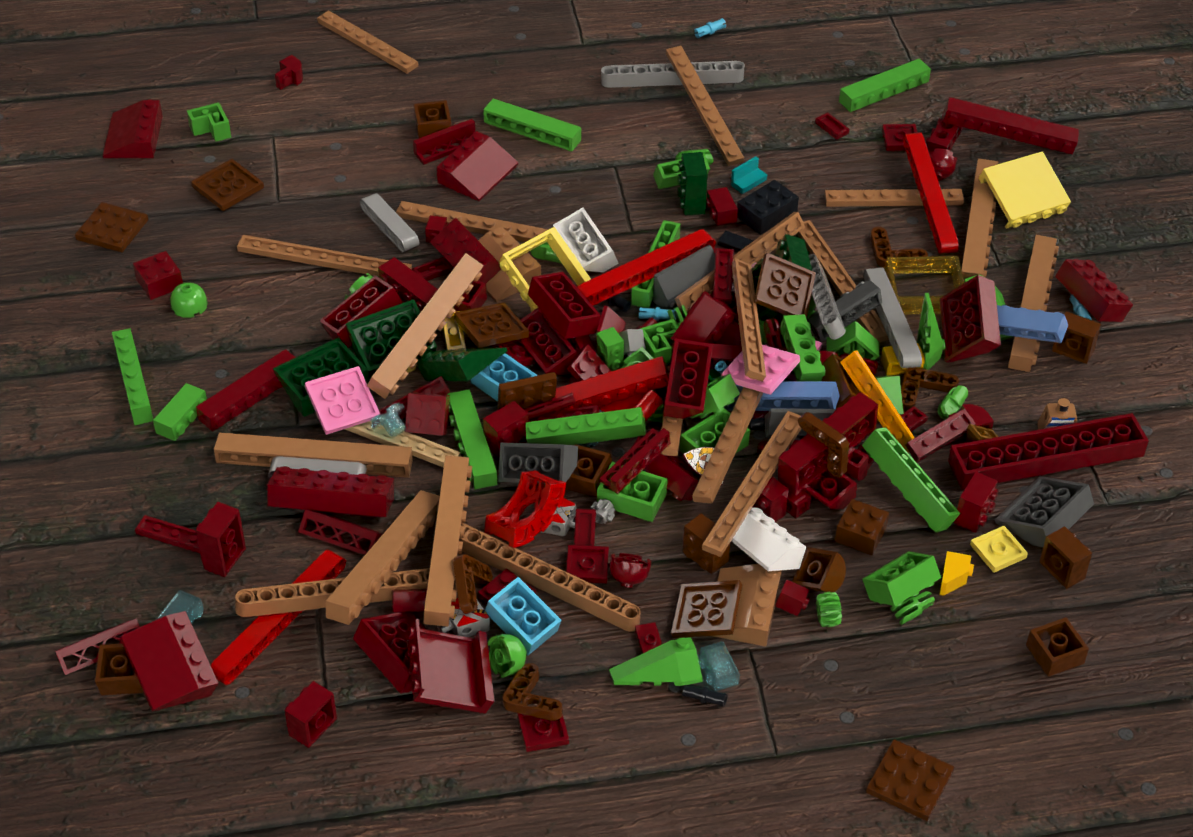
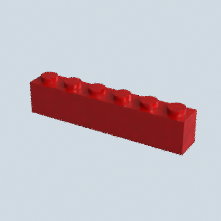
(617, 384)

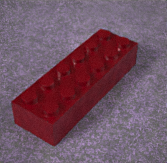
(808, 456)
(330, 491)

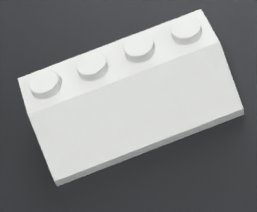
(586, 242)
(768, 542)

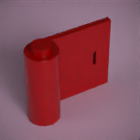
(648, 402)

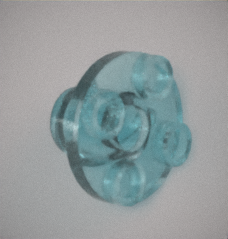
(390, 420)

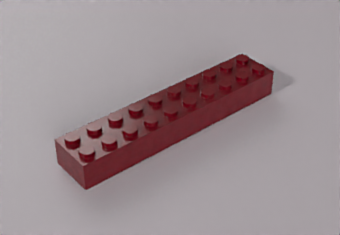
(1049, 450)

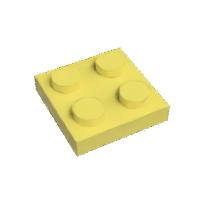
(998, 549)

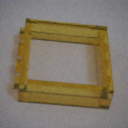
(927, 264)

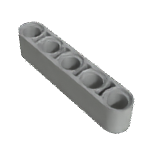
(389, 222)
(317, 465)

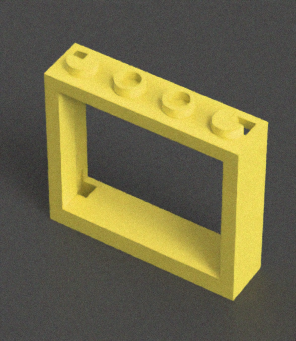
(561, 250)

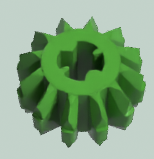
(828, 609)

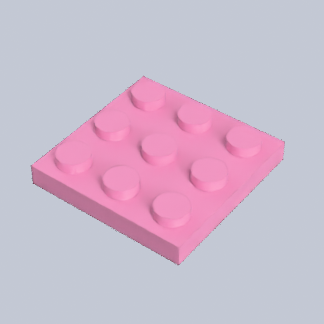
(777, 367)
(342, 400)

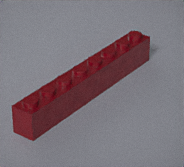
(1011, 125)

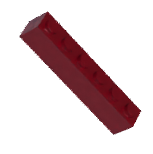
(242, 393)

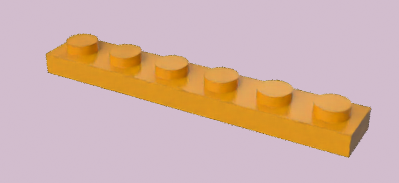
(868, 385)

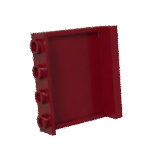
(450, 669)

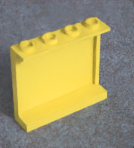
(1026, 189)

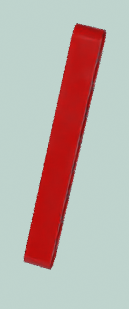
(930, 193)
(643, 268)
(268, 627)

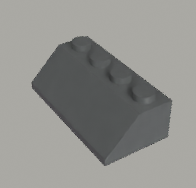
(681, 276)
(850, 306)
(775, 416)
(551, 460)

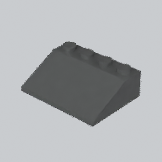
(1046, 508)

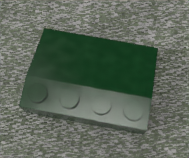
(378, 333)
(317, 363)
(457, 364)

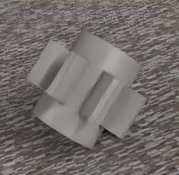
(604, 511)

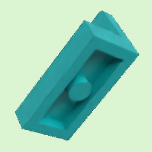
(747, 176)

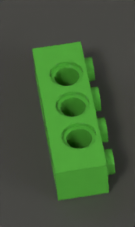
(800, 341)

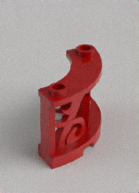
(506, 521)

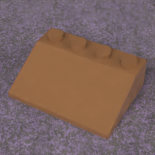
(497, 243)
(755, 604)

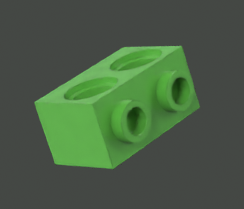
(610, 348)

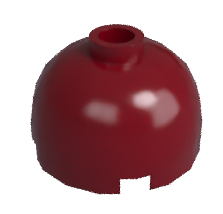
(943, 163)
(629, 569)

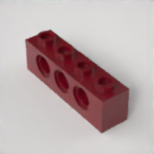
(943, 136)

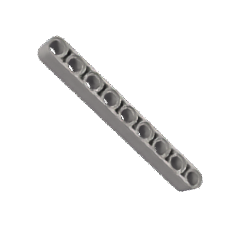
(666, 75)
(825, 301)
(894, 321)

